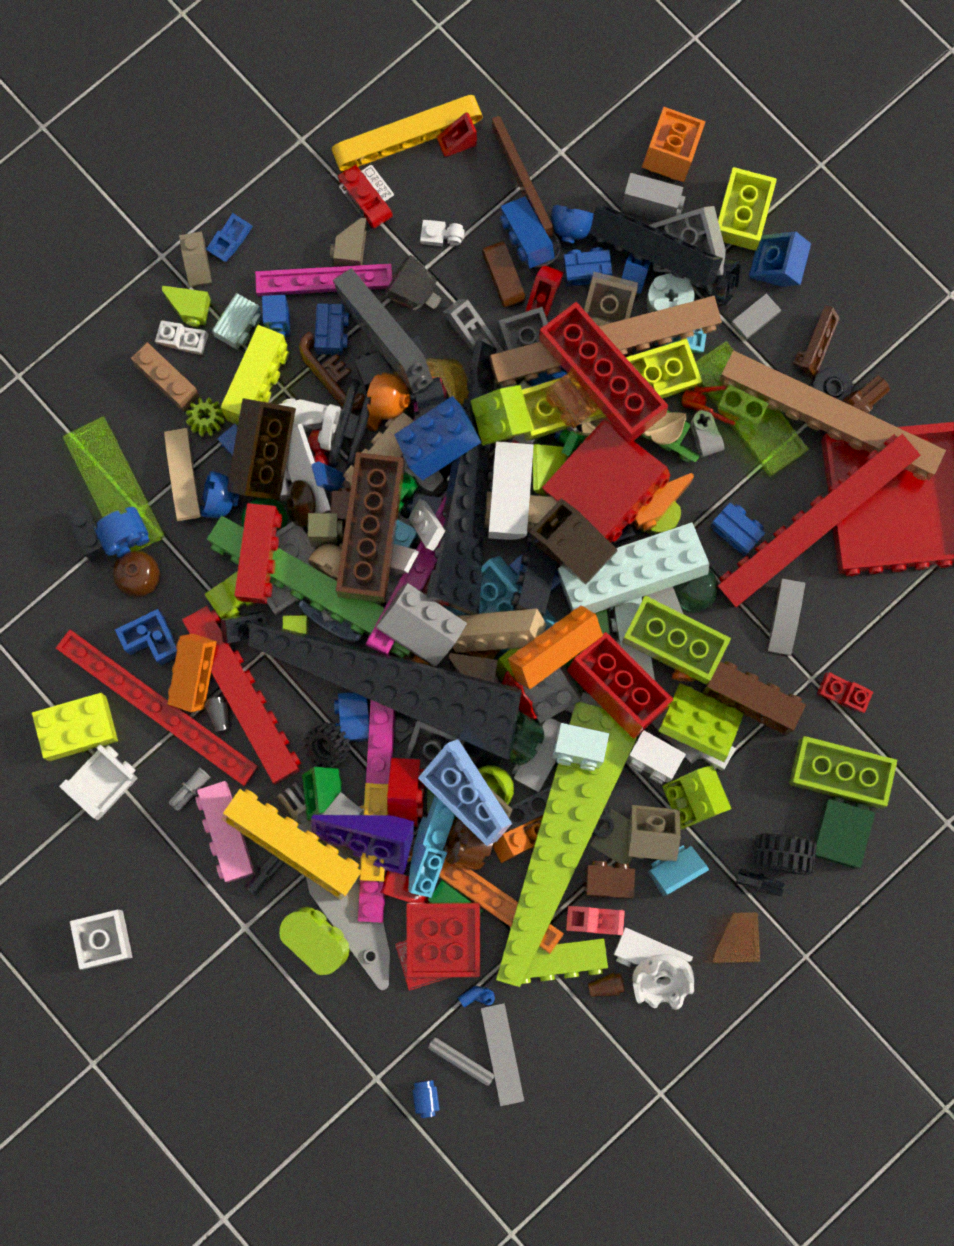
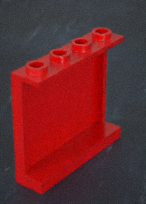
(608, 480)

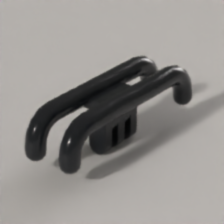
(350, 426)

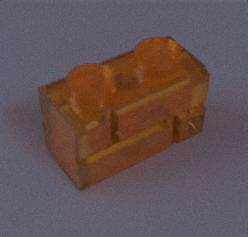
(571, 400)

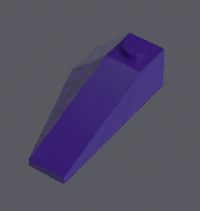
(374, 835)

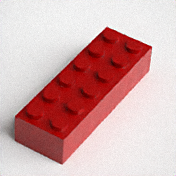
(603, 372)

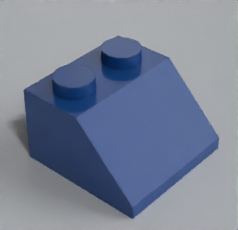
(780, 259)

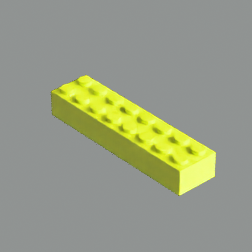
(666, 368)

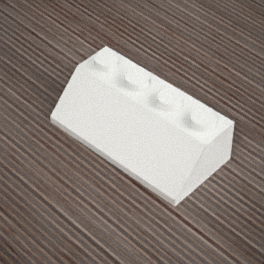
(300, 468)

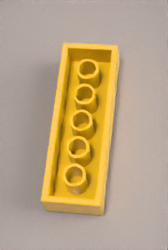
(291, 844)

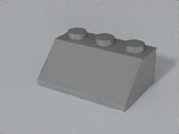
(421, 625)

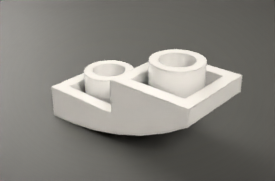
(181, 338)

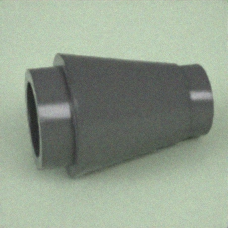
(218, 712)

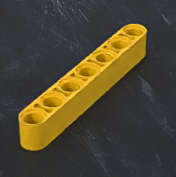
(403, 133)

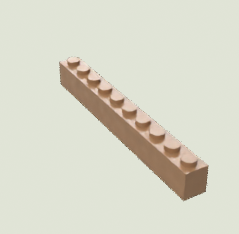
(625, 334)
(824, 412)

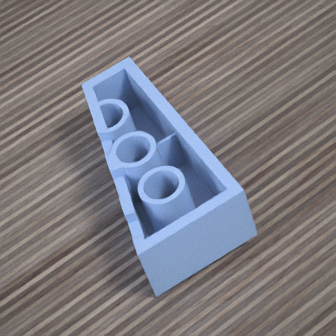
(465, 792)

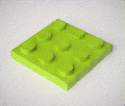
(701, 722)

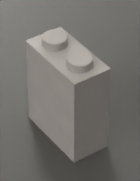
(652, 198)

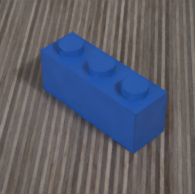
(526, 232)

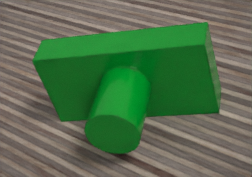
(572, 440)

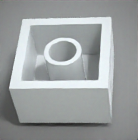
(655, 758)
(101, 939)

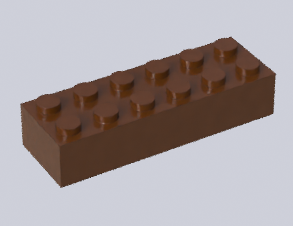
(370, 527)

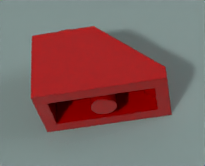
(545, 289)

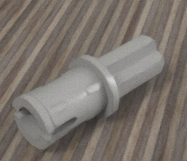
(189, 789)

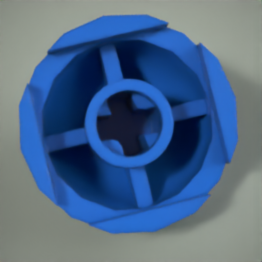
(571, 223)
(217, 497)

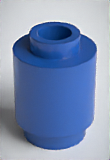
(425, 1098)

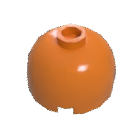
(388, 396)

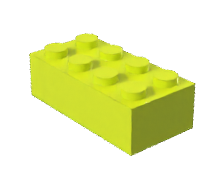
(256, 371)

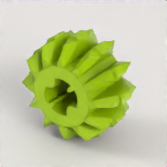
(207, 409)

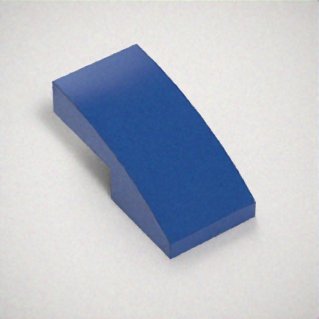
(230, 237)

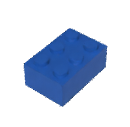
(437, 438)

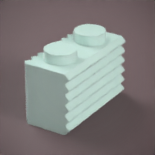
(237, 321)

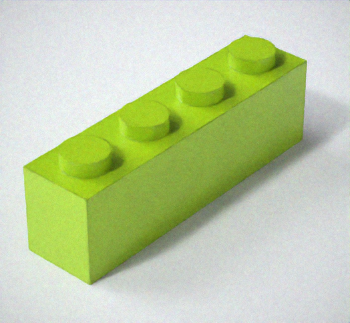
(568, 960)

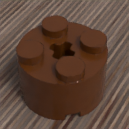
(465, 847)

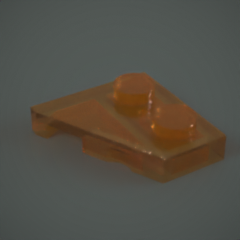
(739, 940)

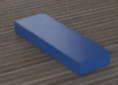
(327, 477)

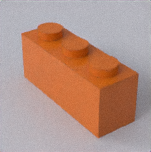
(191, 672)

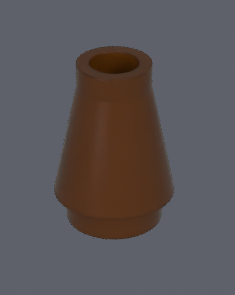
(607, 986)

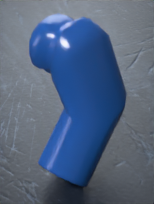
(477, 994)

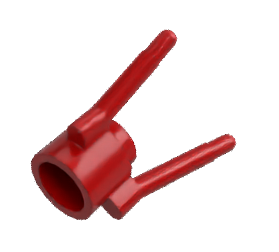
(697, 401)

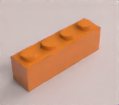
(555, 647)

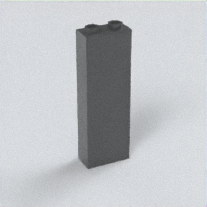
(383, 331)

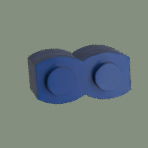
(353, 716)

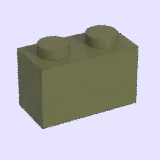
(324, 529)

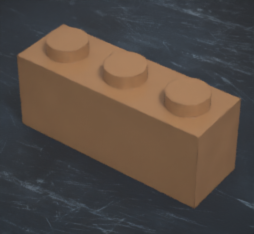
(165, 377)

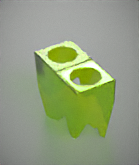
(733, 412)

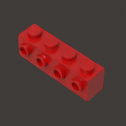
(256, 553)

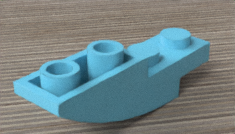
(428, 849)

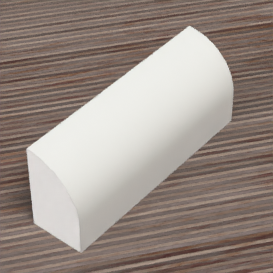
(510, 491)

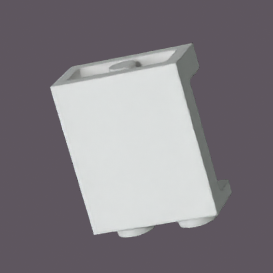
(100, 782)

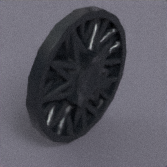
(833, 382)

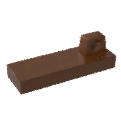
(811, 359)

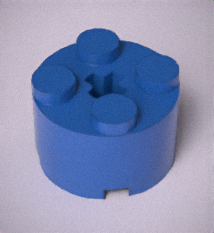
(121, 532)

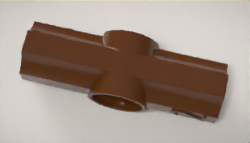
(868, 394)

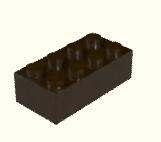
(261, 449)

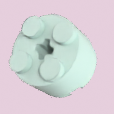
(667, 287)

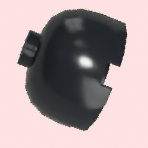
(725, 283)

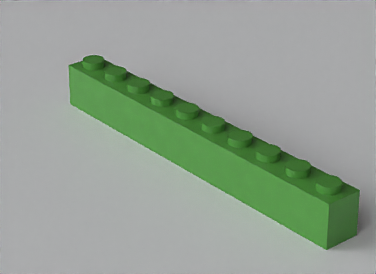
(305, 583)

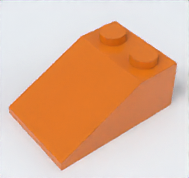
(673, 144)

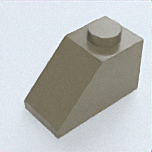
(350, 245)
(195, 259)

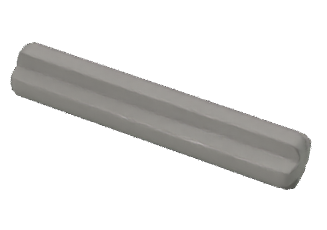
(461, 1061)

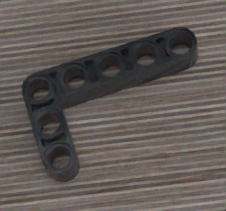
(530, 814)

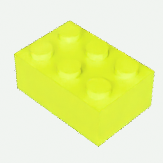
(745, 208)
(74, 727)

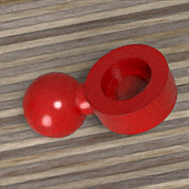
(315, 446)

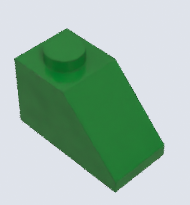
(320, 789)

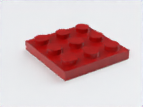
(443, 939)

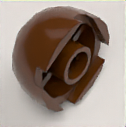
(136, 574)

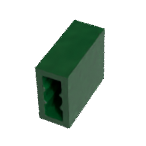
(843, 832)

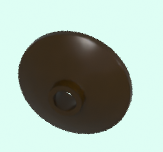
(300, 502)

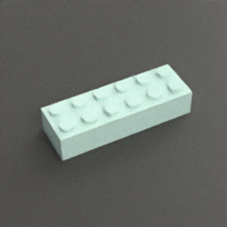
(640, 570)

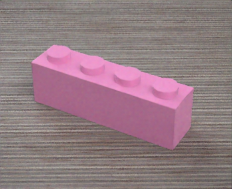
(227, 842)

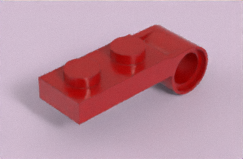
(365, 196)

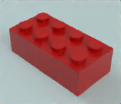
(619, 685)

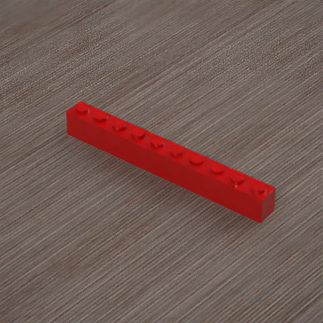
(818, 520)

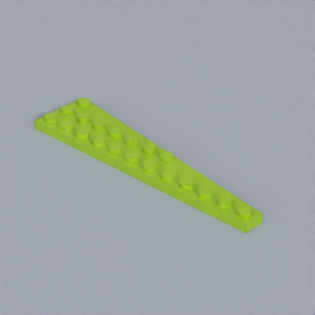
(565, 829)

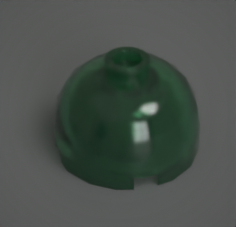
(698, 593)

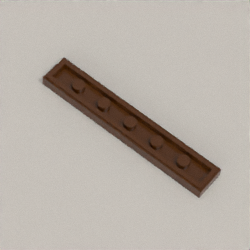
(520, 173)

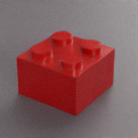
(405, 789)

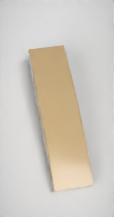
(182, 474)

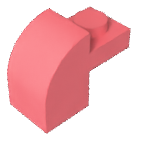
(595, 920)

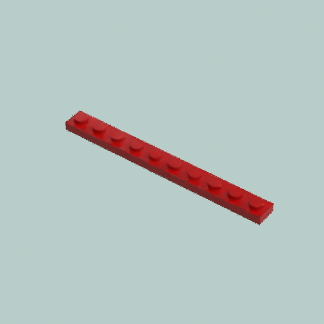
(157, 707)

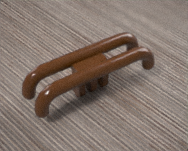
(328, 373)

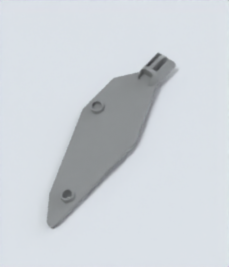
(343, 913)

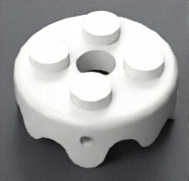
(671, 989)

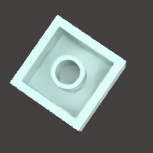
(580, 746)

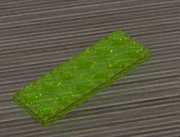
(774, 440)
(110, 475)

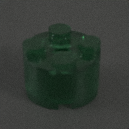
(526, 738)

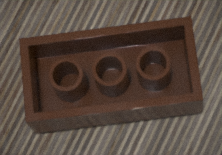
(754, 698)

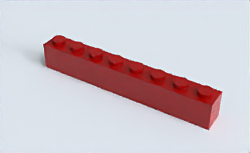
(244, 700)

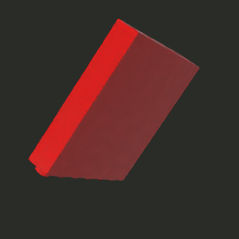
(902, 522)

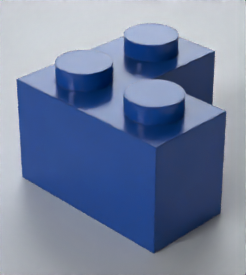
(149, 631)

